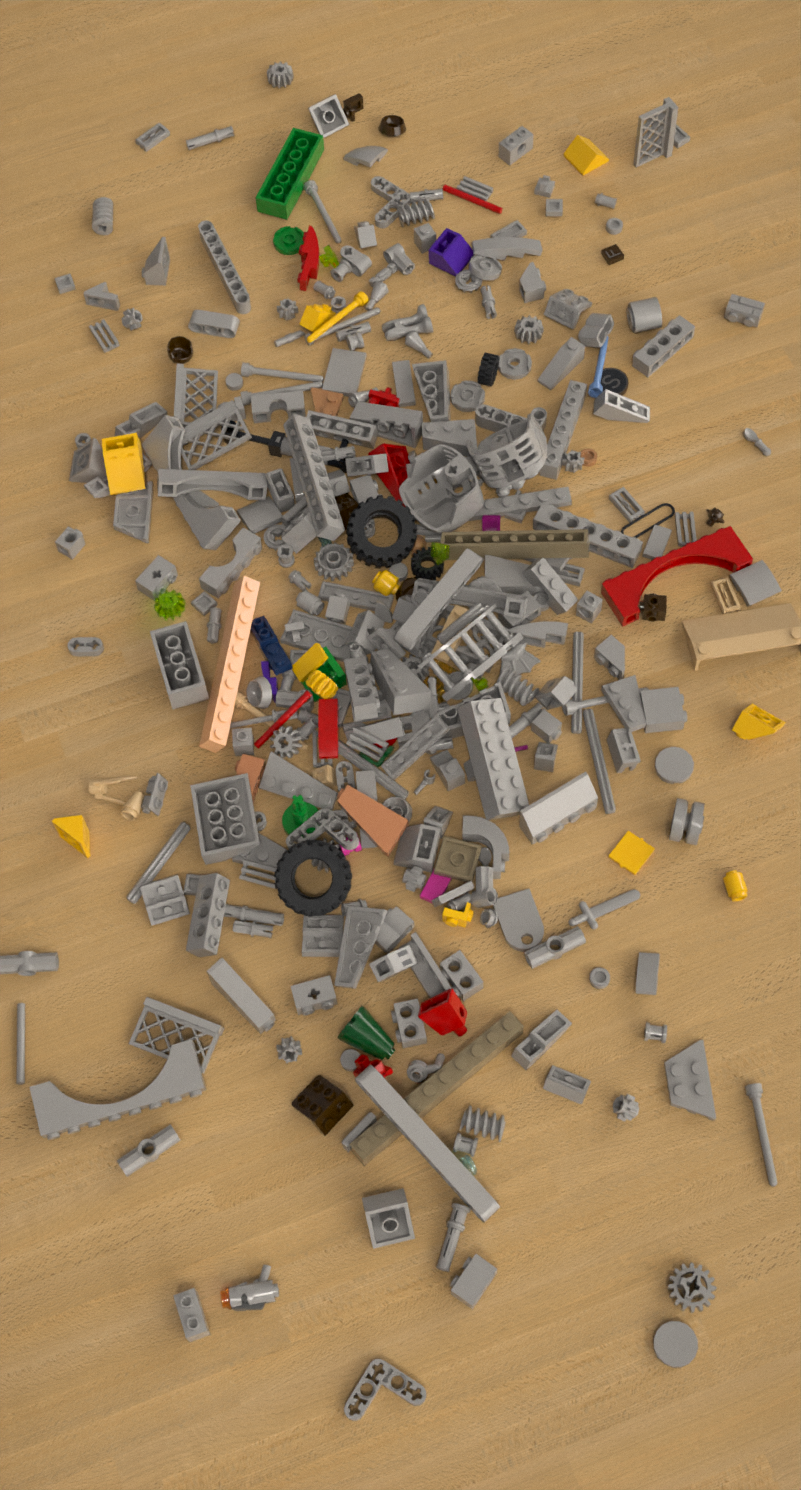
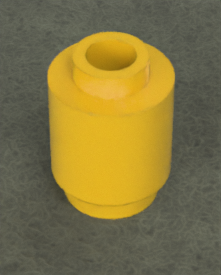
(735, 885)

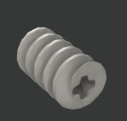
(415, 211)
(102, 216)
(516, 688)
(483, 1123)

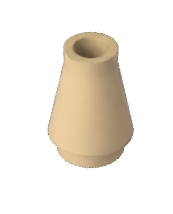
(132, 807)

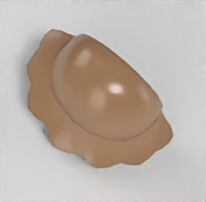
(419, 543)

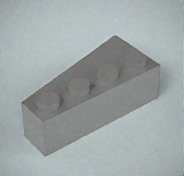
(398, 684)

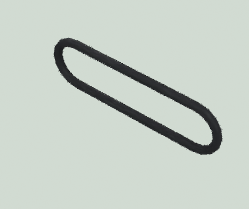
(664, 504)

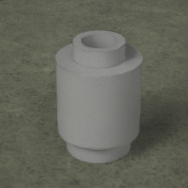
(309, 603)

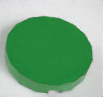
(288, 240)

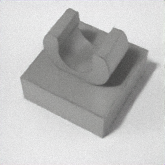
(295, 629)

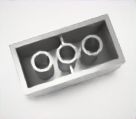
(179, 665)

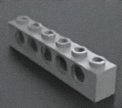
(564, 428)
(598, 532)

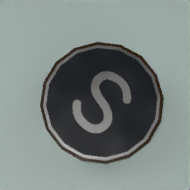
(614, 380)

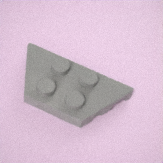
(133, 513)
(690, 1081)

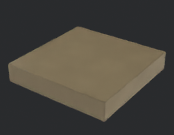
(457, 859)

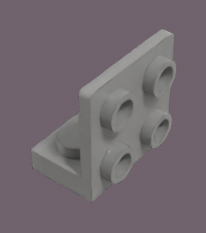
(566, 307)

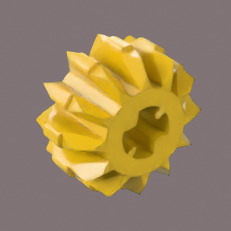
(321, 685)

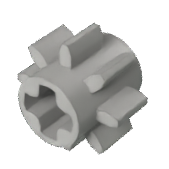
(287, 309)
(132, 319)
(573, 461)
(414, 878)
(289, 1049)
(625, 1107)

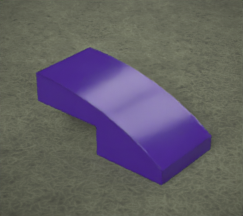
(273, 680)

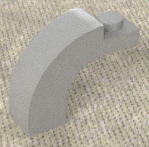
(485, 832)

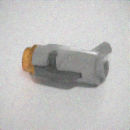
(251, 1295)

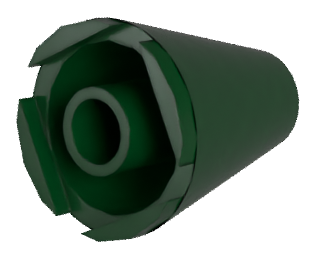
(367, 1035)

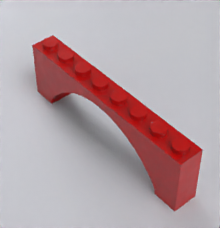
(718, 549)

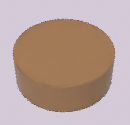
(589, 456)

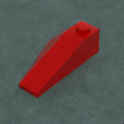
(397, 459)

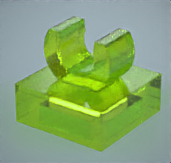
(329, 258)

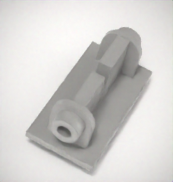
(156, 787)

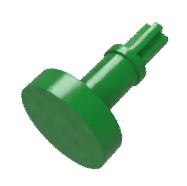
(297, 814)

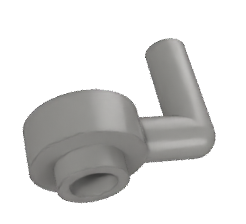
(424, 1069)

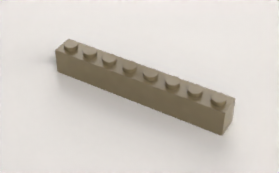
(520, 544)

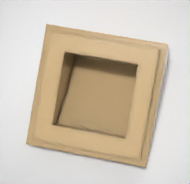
(326, 775)

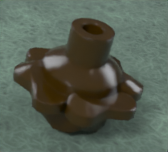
(715, 516)

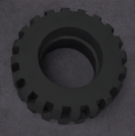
(387, 509)
(291, 894)

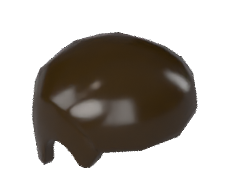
(180, 349)

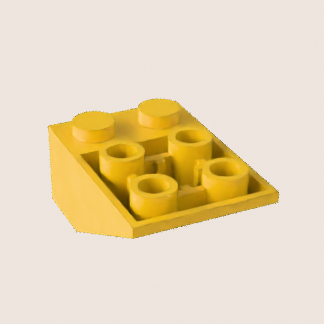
(124, 463)

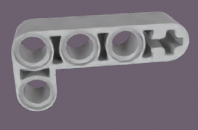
(489, 417)

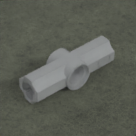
(566, 942)
(29, 963)
(136, 1158)

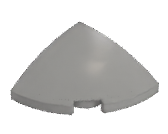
(365, 155)

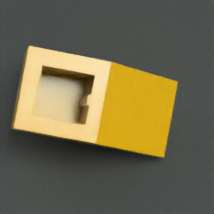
(316, 316)

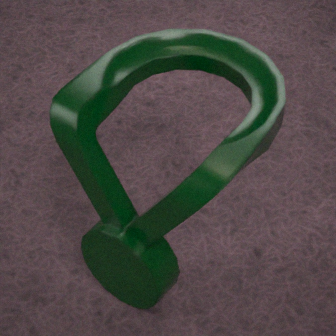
(380, 762)

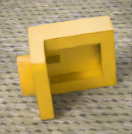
(456, 918)

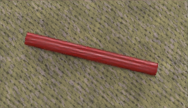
(473, 199)
(285, 716)

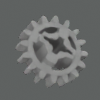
(700, 1291)

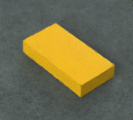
(309, 662)

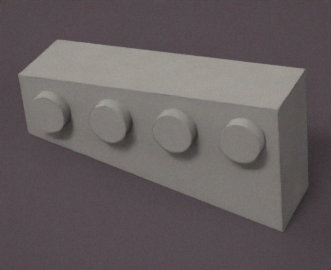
(434, 389)
(392, 423)
(451, 716)

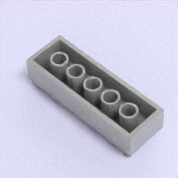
(493, 758)

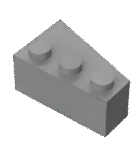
(449, 433)

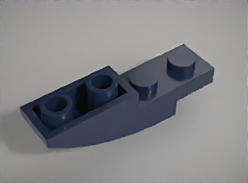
(269, 646)

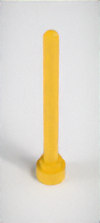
(359, 299)

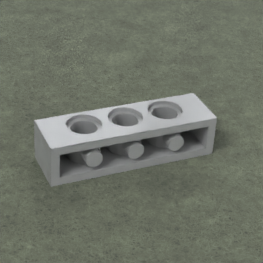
(663, 346)
(342, 428)
(362, 688)
(207, 915)

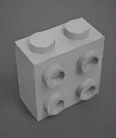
(663, 709)

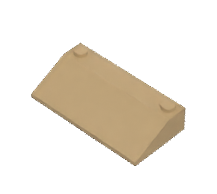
(742, 632)

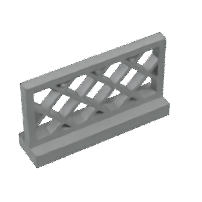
(665, 132)
(180, 392)
(207, 425)
(177, 1016)

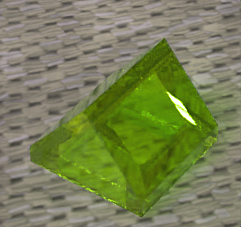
(440, 552)

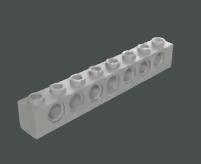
(313, 477)

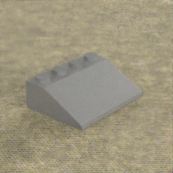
(225, 818)

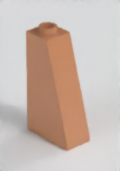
(375, 820)

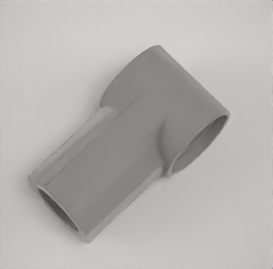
(397, 255)
(287, 698)
(484, 894)

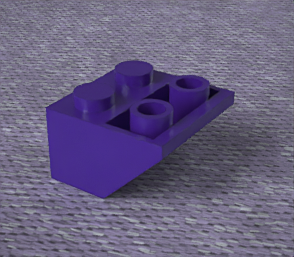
(450, 252)

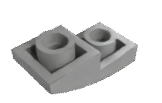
(647, 973)

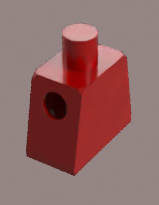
(444, 1013)

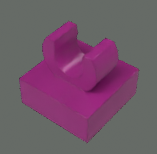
(490, 522)

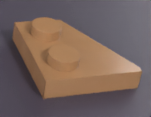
(327, 401)

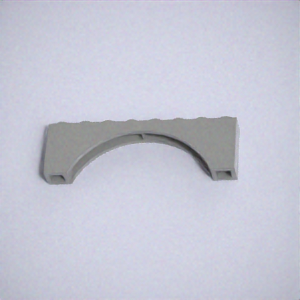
(164, 451)
(62, 1114)

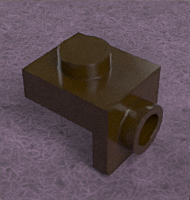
(352, 106)

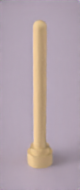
(243, 703)

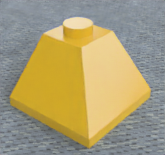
(756, 722)

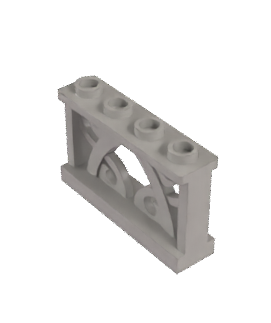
(465, 652)

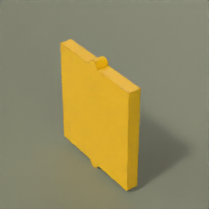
(631, 852)

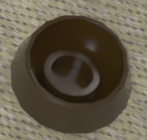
(392, 125)

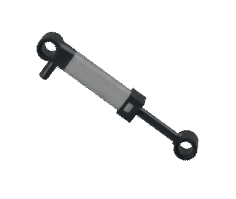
(279, 445)

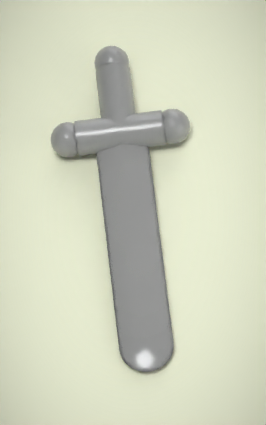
(591, 914)

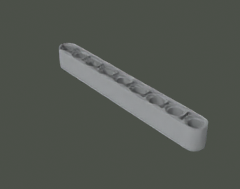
(427, 1143)

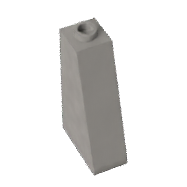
(509, 575)
(241, 996)

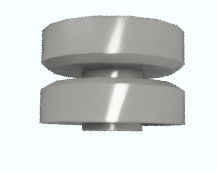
(688, 822)

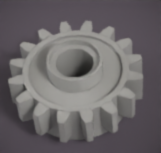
(337, 553)

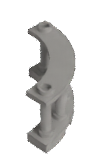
(485, 662)

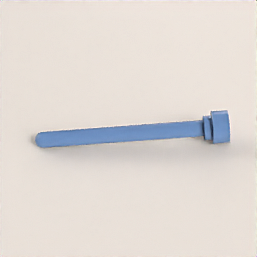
(596, 388)

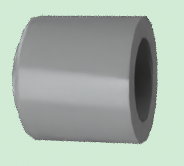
(644, 315)

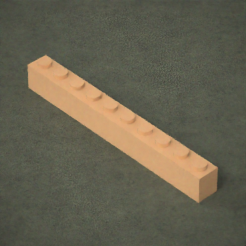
(229, 665)

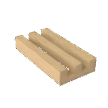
(730, 608)

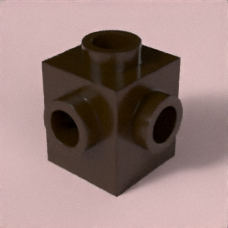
(653, 607)

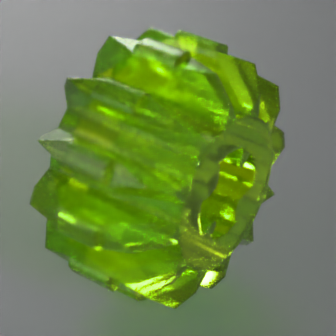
(169, 604)

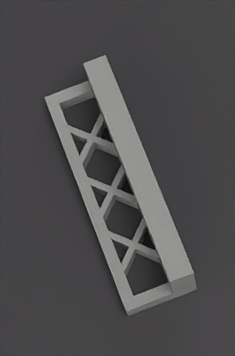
(427, 970)

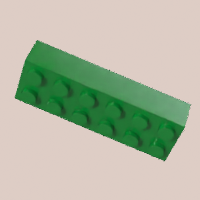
(290, 173)

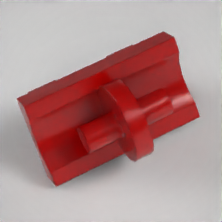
(383, 398)
(363, 1062)

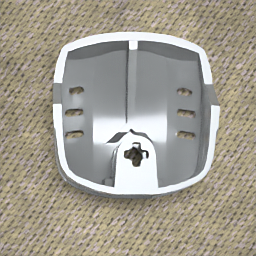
(510, 453)
(440, 507)

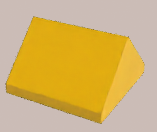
(584, 155)
(74, 832)

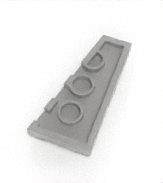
(358, 939)

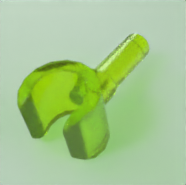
(480, 684)

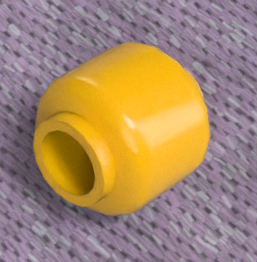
(386, 583)

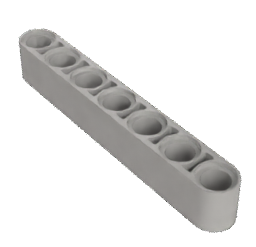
(224, 267)
(438, 599)

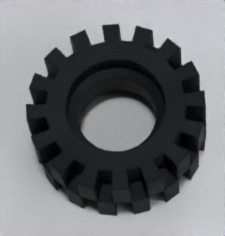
(488, 369)
(420, 571)

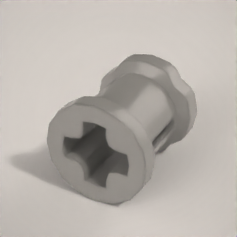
(341, 270)
(285, 555)
(655, 1032)
(465, 1145)

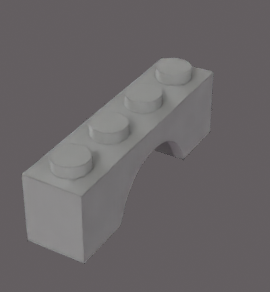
(218, 579)

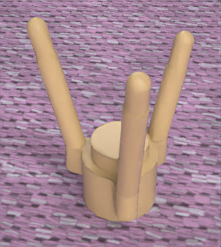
(100, 786)

